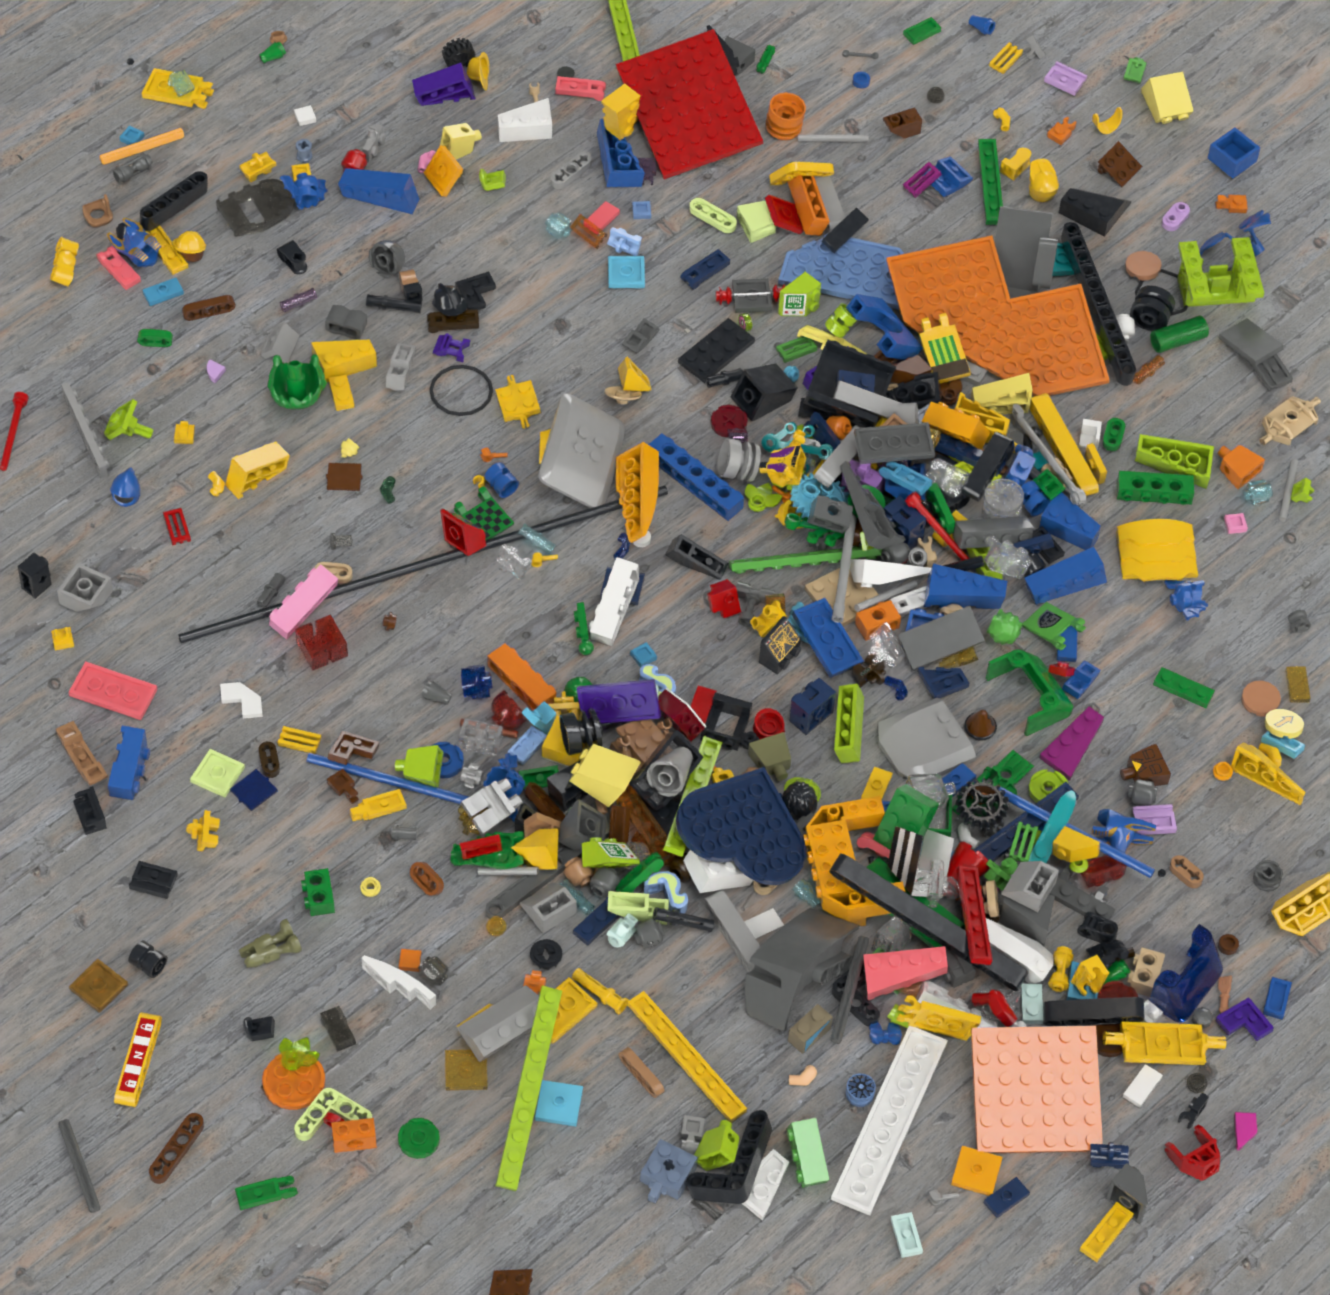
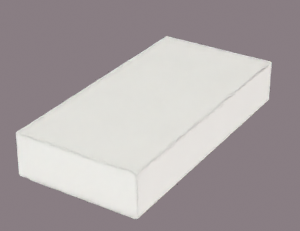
(1142, 1086)

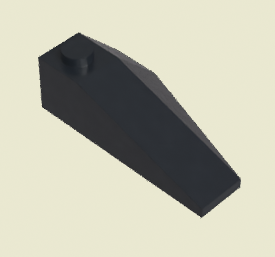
(921, 390)

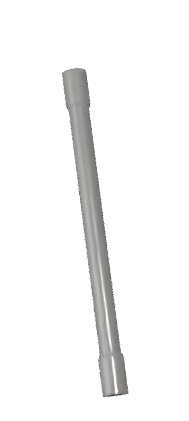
(839, 605)

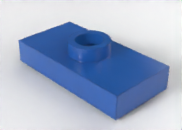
(959, 777)

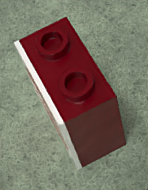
(681, 714)

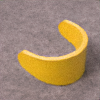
(1110, 124)

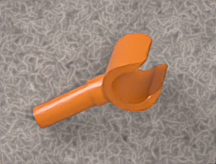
(487, 456)
(785, 496)

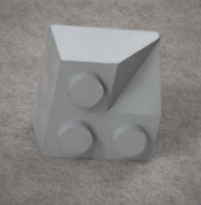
(84, 589)

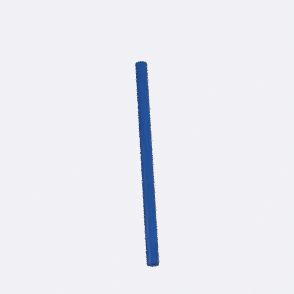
(387, 779)
(1104, 847)

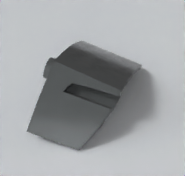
(1025, 250)

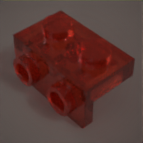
(1103, 870)

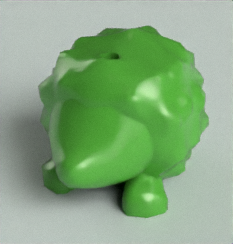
(1004, 627)

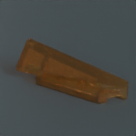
(646, 823)

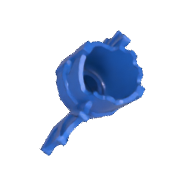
(305, 190)
(1187, 597)
(504, 771)

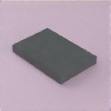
(1251, 341)

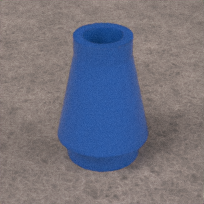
(983, 24)

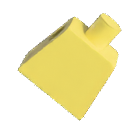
(459, 139)

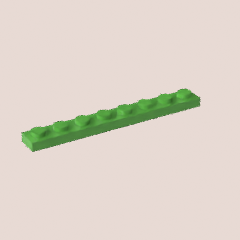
(798, 559)

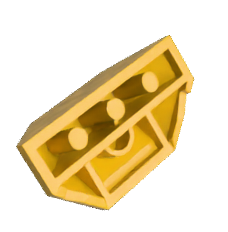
(1304, 906)

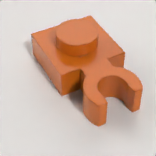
(1061, 132)

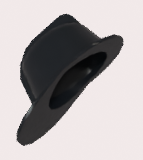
(448, 300)

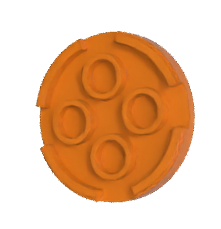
(292, 1088)

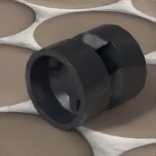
(148, 959)

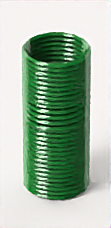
(1180, 334)

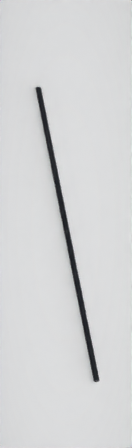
(410, 568)

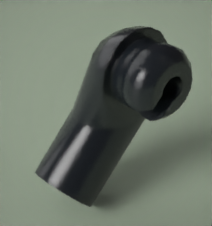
(1027, 441)

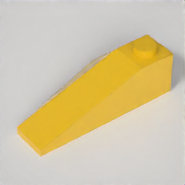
(1260, 769)

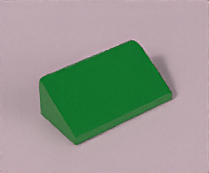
(538, 775)

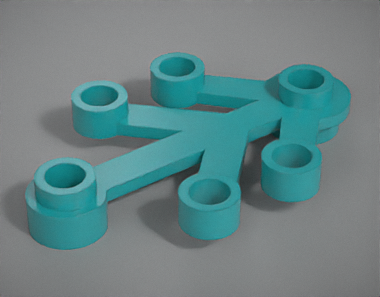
(778, 443)

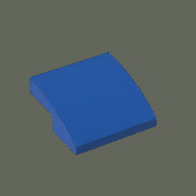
(952, 176)

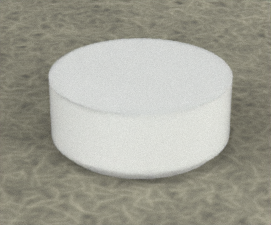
(644, 541)

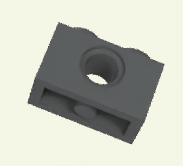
(821, 517)

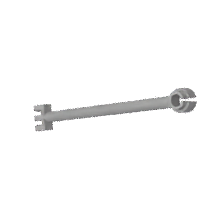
(1077, 495)

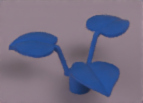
(1248, 224)

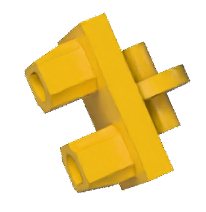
(257, 165)
(768, 618)
(565, 705)
(202, 830)

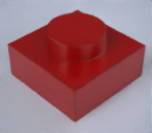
(1061, 668)

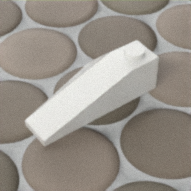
(877, 572)
(1021, 950)
(938, 995)

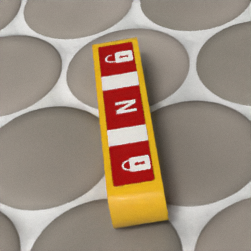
(138, 1059)

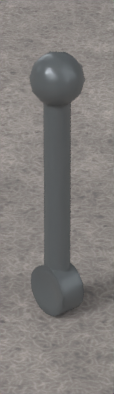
(846, 53)

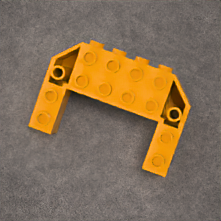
(827, 838)

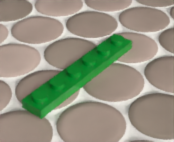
(990, 179)

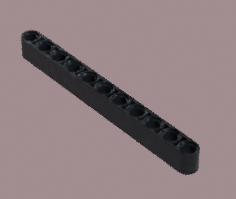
(1098, 304)
(923, 919)

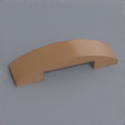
(80, 753)

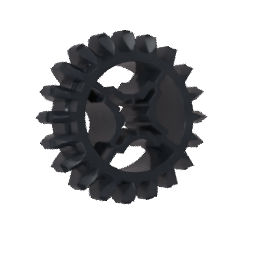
(969, 813)

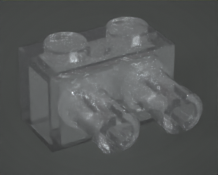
(947, 477)
(1006, 558)

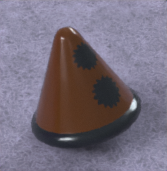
(980, 725)

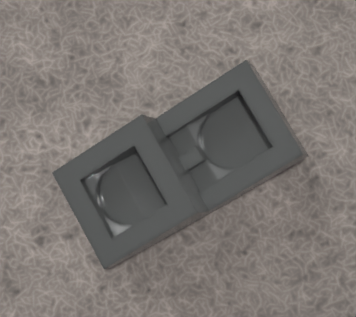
(641, 336)

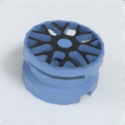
(860, 1091)

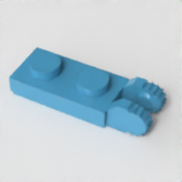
(906, 477)

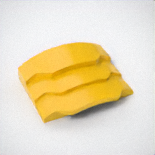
(1157, 550)

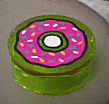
(745, 321)

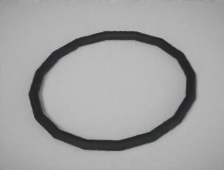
(461, 413)

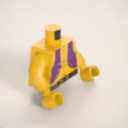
(786, 464)

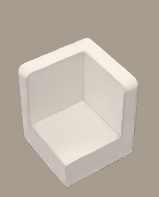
(1090, 433)

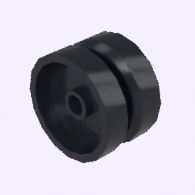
(1152, 308)

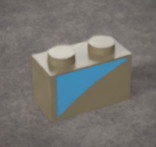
(810, 1029)

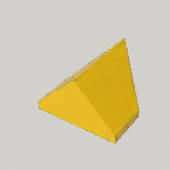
(632, 377)
(540, 849)

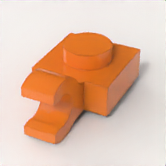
(1234, 203)

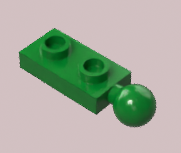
(585, 647)

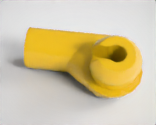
(1001, 113)

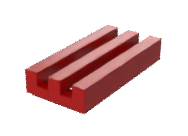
(180, 538)
(481, 846)

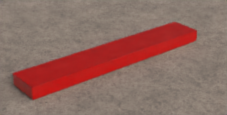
(974, 915)

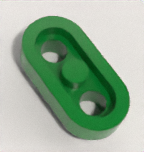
(1112, 435)

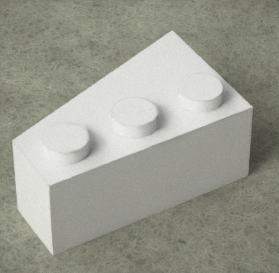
(526, 122)

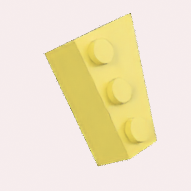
(1004, 394)

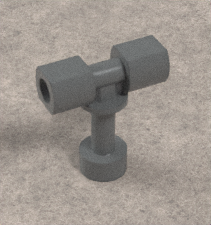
(752, 597)

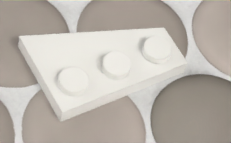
(766, 1183)

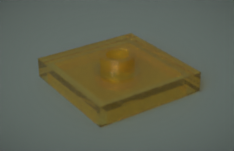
(464, 1071)

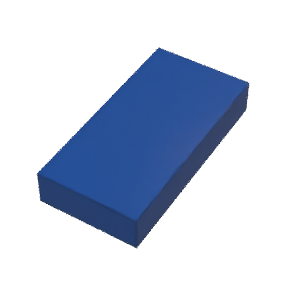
(1069, 653)
(1277, 998)

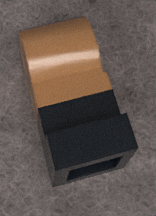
(410, 285)

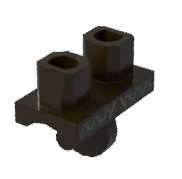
(872, 673)

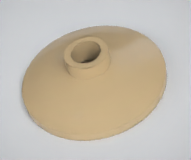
(622, 396)

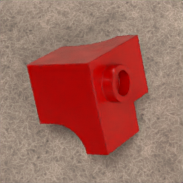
(724, 598)

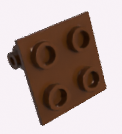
(1119, 164)
(511, 1282)

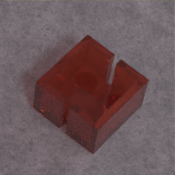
(324, 646)

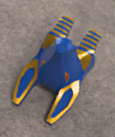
(136, 244)
(1121, 830)

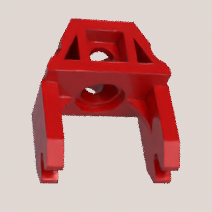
(1200, 1162)

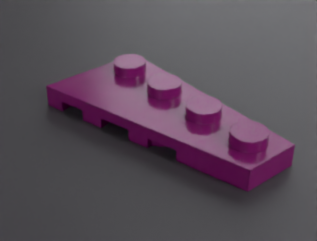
(1070, 746)

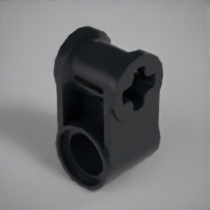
(293, 257)
(1097, 928)

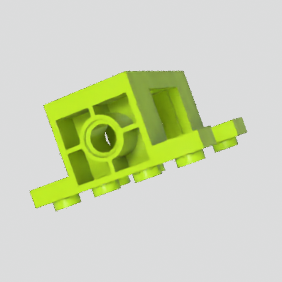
(1218, 284)

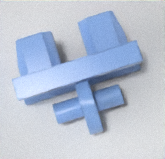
(624, 242)

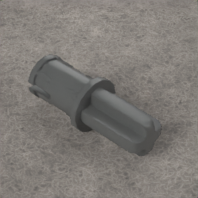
(271, 590)

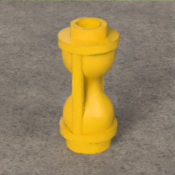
(1062, 960)

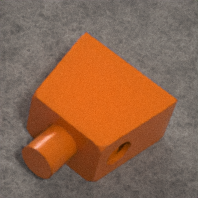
(1240, 465)

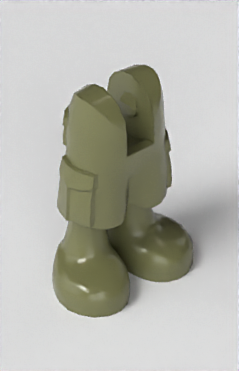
(264, 948)

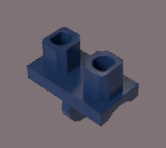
(1109, 1155)

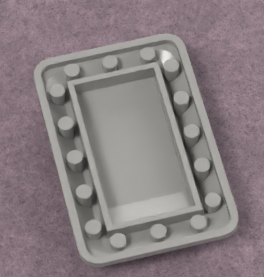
(581, 451)

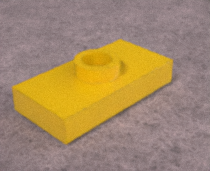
(1095, 463)
(877, 783)

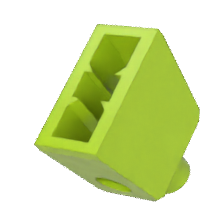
(422, 765)
(717, 1147)

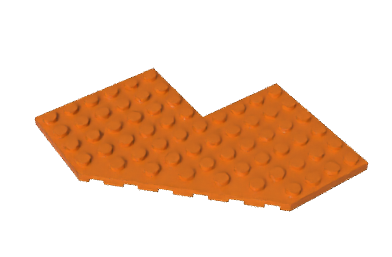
(1031, 334)

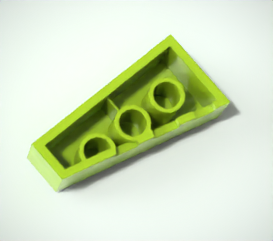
(1176, 457)

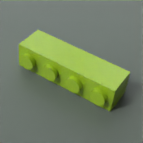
(849, 723)

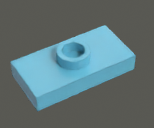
(1285, 745)

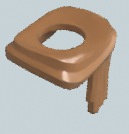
(101, 204)

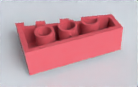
(902, 968)

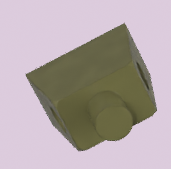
(771, 754)

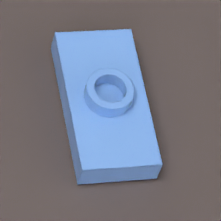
(527, 745)

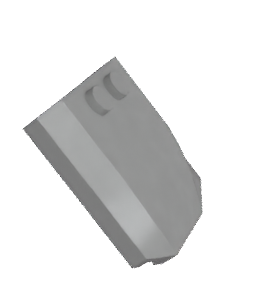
(924, 740)

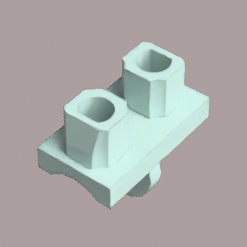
(622, 931)

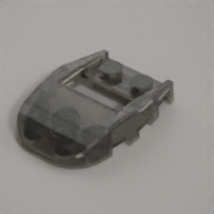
(270, 199)

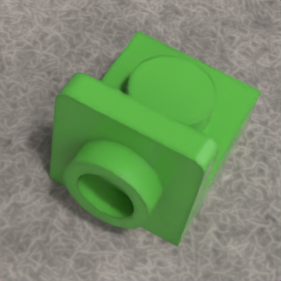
(1135, 70)

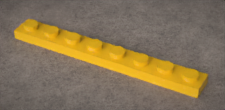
(687, 1057)

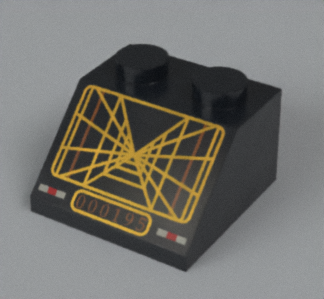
(779, 646)

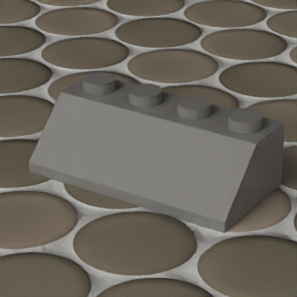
(500, 1023)

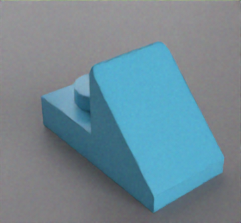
(541, 717)

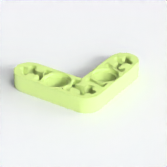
(332, 1106)

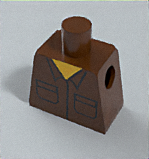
(1147, 765)

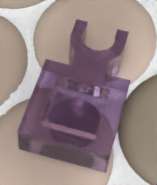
(649, 168)

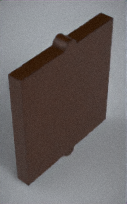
(344, 476)

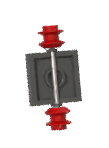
(750, 295)

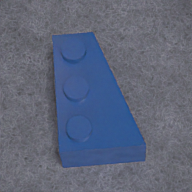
(129, 763)

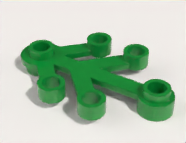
(793, 521)

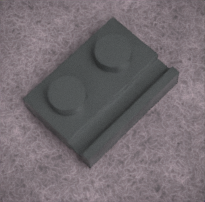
(1273, 372)

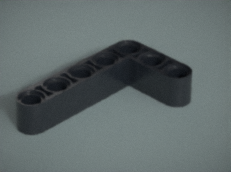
(738, 1184)

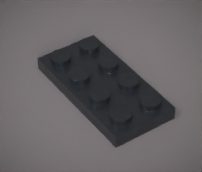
(716, 350)

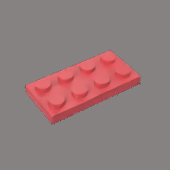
(113, 690)

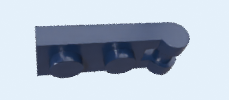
(705, 268)
(823, 434)
(595, 923)

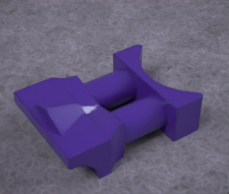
(443, 347)

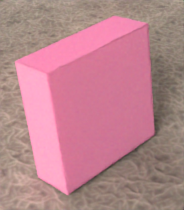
(1235, 523)

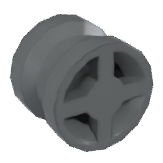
(1299, 621)

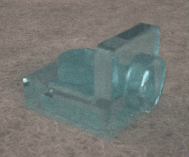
(180, 83)

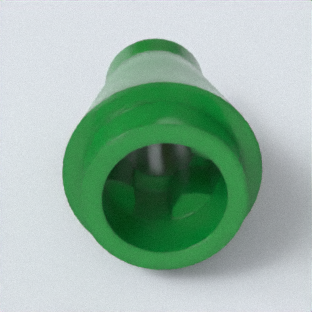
(273, 52)
(1117, 971)

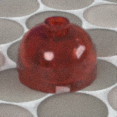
(506, 711)

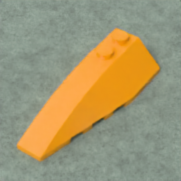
(638, 488)

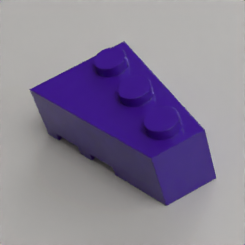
(443, 85)

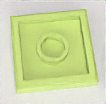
(217, 773)

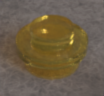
(496, 926)

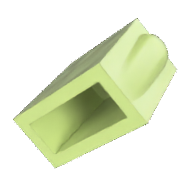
(755, 220)

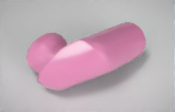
(424, 160)

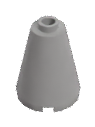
(670, 771)

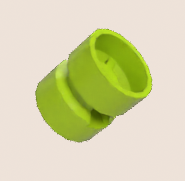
(840, 322)

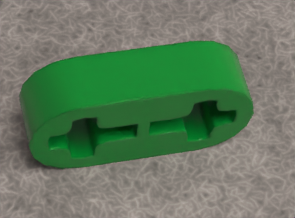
(155, 338)

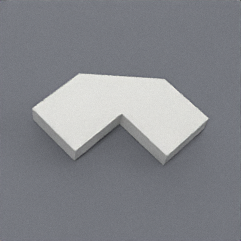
(237, 693)

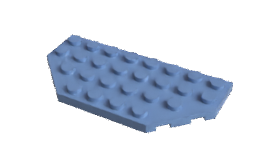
(852, 270)

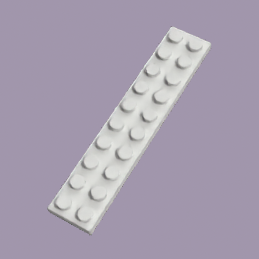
(889, 1120)

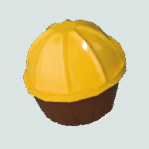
(190, 245)

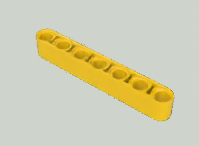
(1062, 443)

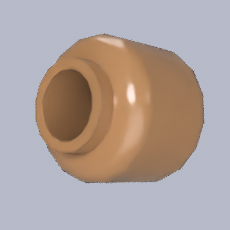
(576, 873)

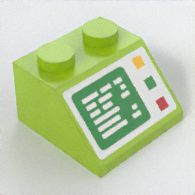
(800, 296)
(607, 854)

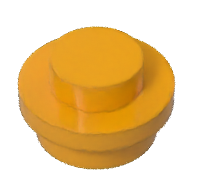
(1223, 771)

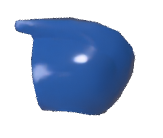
(126, 486)

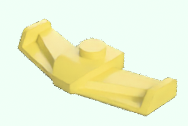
(822, 336)

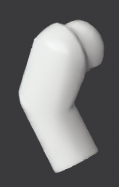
(965, 835)

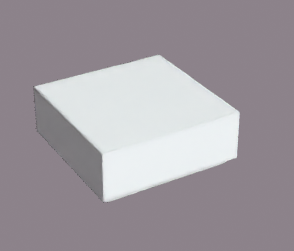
(305, 115)

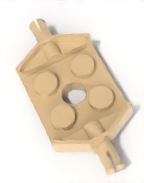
(1283, 429)

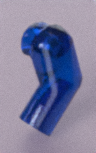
(624, 549)
(899, 685)

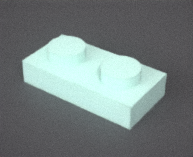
(1032, 1004)
(906, 1234)

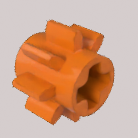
(535, 981)

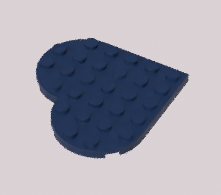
(743, 824)

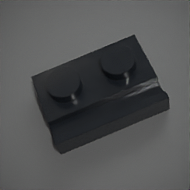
(153, 879)

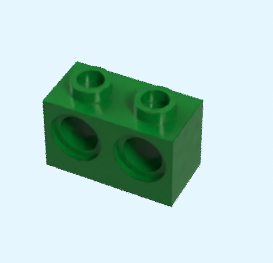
(318, 892)

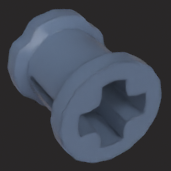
(304, 154)

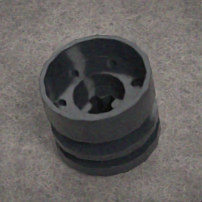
(576, 732)

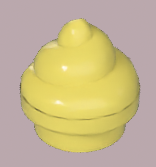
(349, 448)

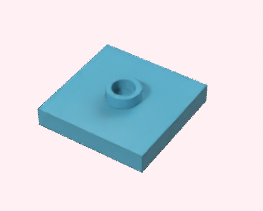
(626, 272)
(559, 1103)

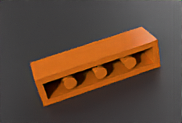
(809, 204)
(520, 677)

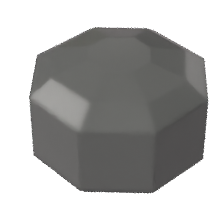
(1202, 1017)

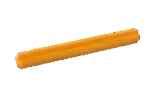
(141, 146)

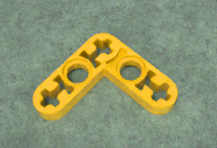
(795, 169)

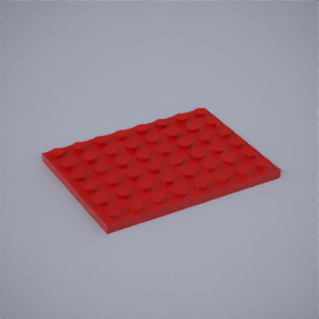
(690, 104)

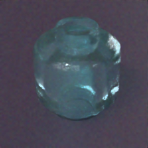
(558, 225)
(1258, 492)

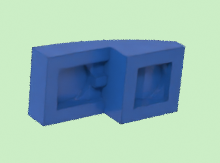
(1081, 680)

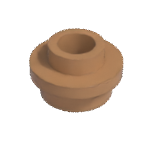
(277, 36)

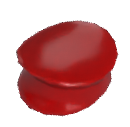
(768, 723)

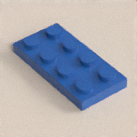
(827, 637)

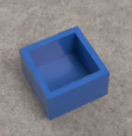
(1233, 152)

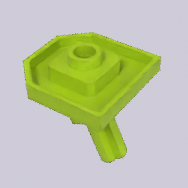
(123, 422)

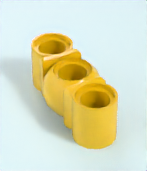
(64, 261)

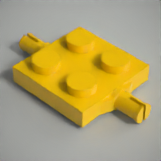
(518, 401)

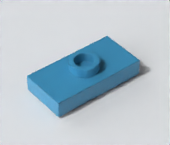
(163, 291)

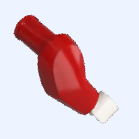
(999, 1007)

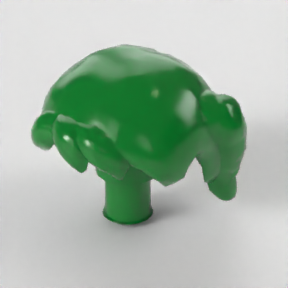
(296, 383)

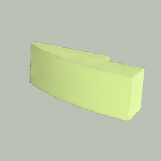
(636, 904)

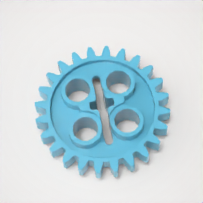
(811, 488)

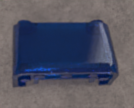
(1182, 993)

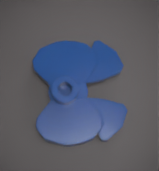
(892, 1034)

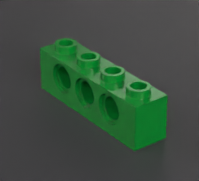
(1155, 487)

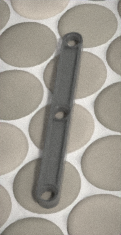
(530, 884)

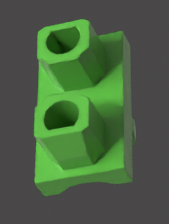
(1002, 873)

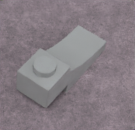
(400, 366)

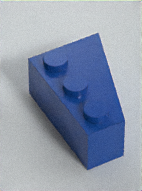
(1070, 523)

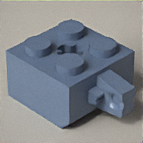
(656, 1172)

